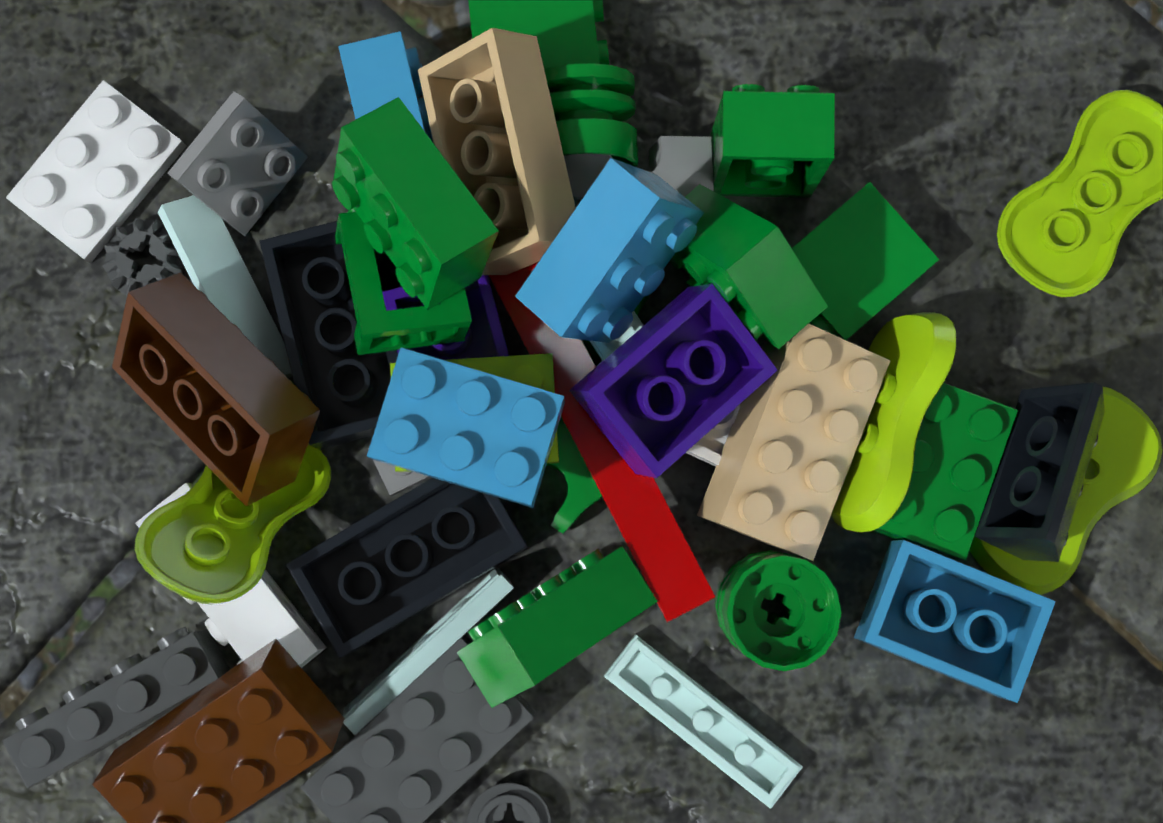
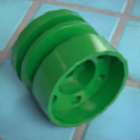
(591, 108)
(801, 629)

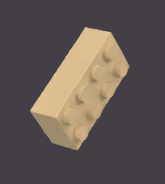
(502, 140)
(795, 442)

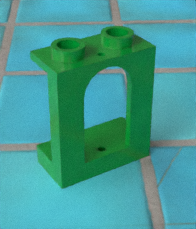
(392, 329)

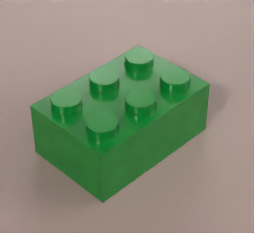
(772, 141)
(412, 203)
(749, 268)
(951, 472)
(554, 624)

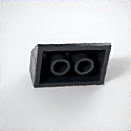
(1042, 470)

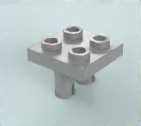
(238, 163)

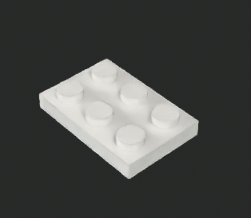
(96, 171)

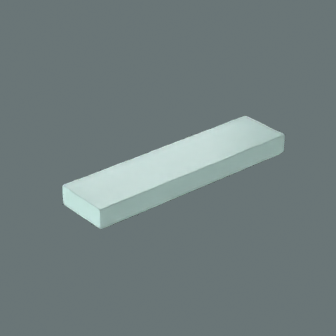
(222, 274)
(426, 650)
(703, 721)

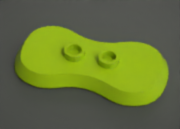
(1071, 222)
(1119, 468)
(880, 473)
(216, 546)

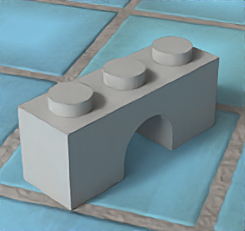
(676, 159)

